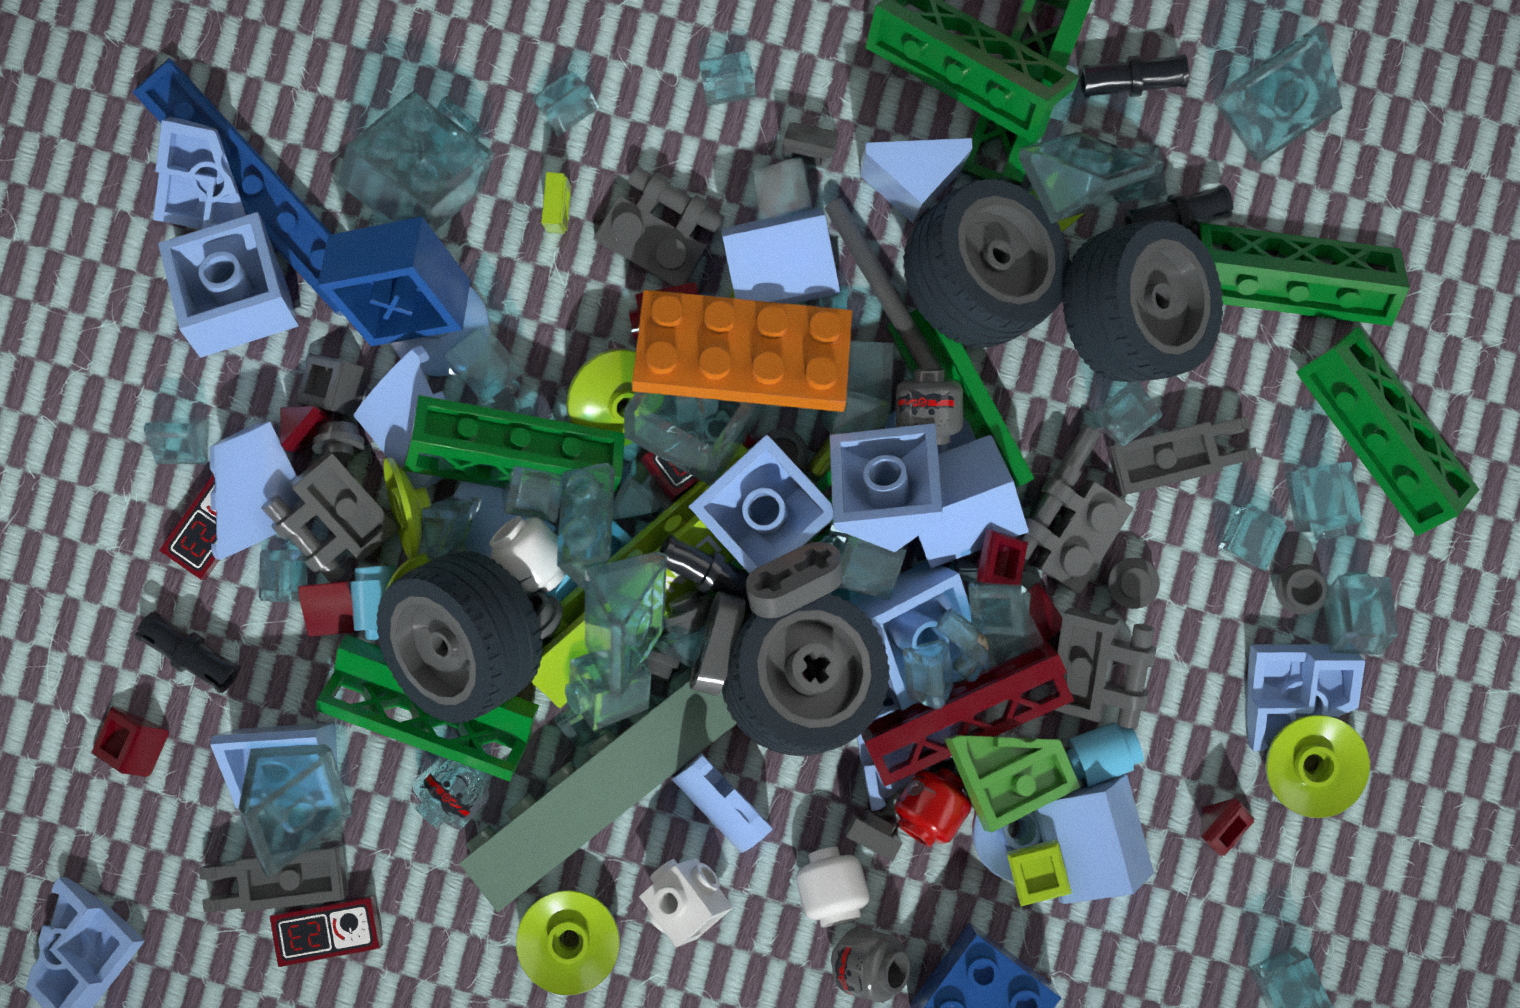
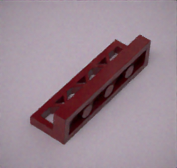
(966, 699)

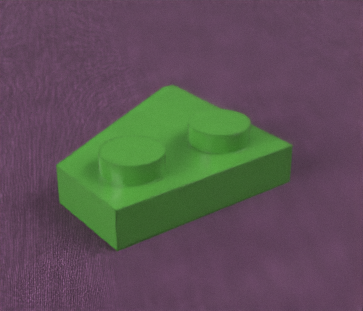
(1011, 775)

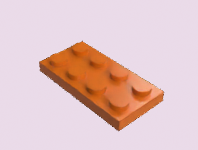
(743, 350)

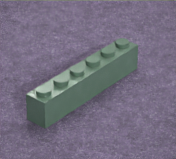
(595, 793)

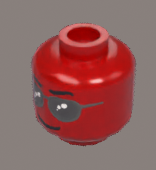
(932, 807)

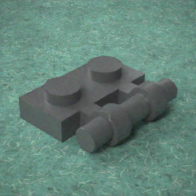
(649, 241)
(343, 507)
(1082, 534)
(1088, 650)

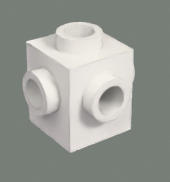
(685, 900)

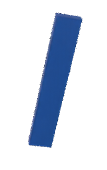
(287, 219)

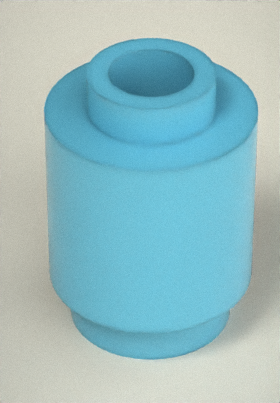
(366, 595)
(1104, 753)

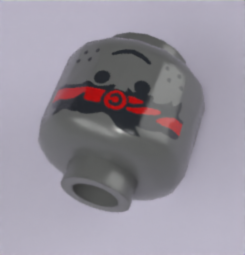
(930, 400)
(870, 965)

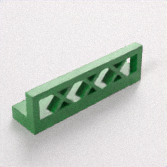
(1060, 50)
(964, 64)
(1301, 281)
(977, 404)
(483, 435)
(1386, 435)
(363, 669)

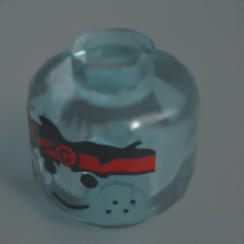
(450, 793)

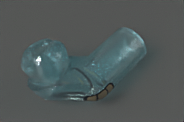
(971, 644)

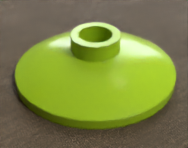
(599, 388)
(405, 505)
(1336, 780)
(560, 967)

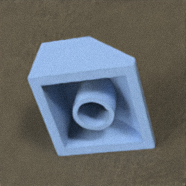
(227, 285)
(912, 616)

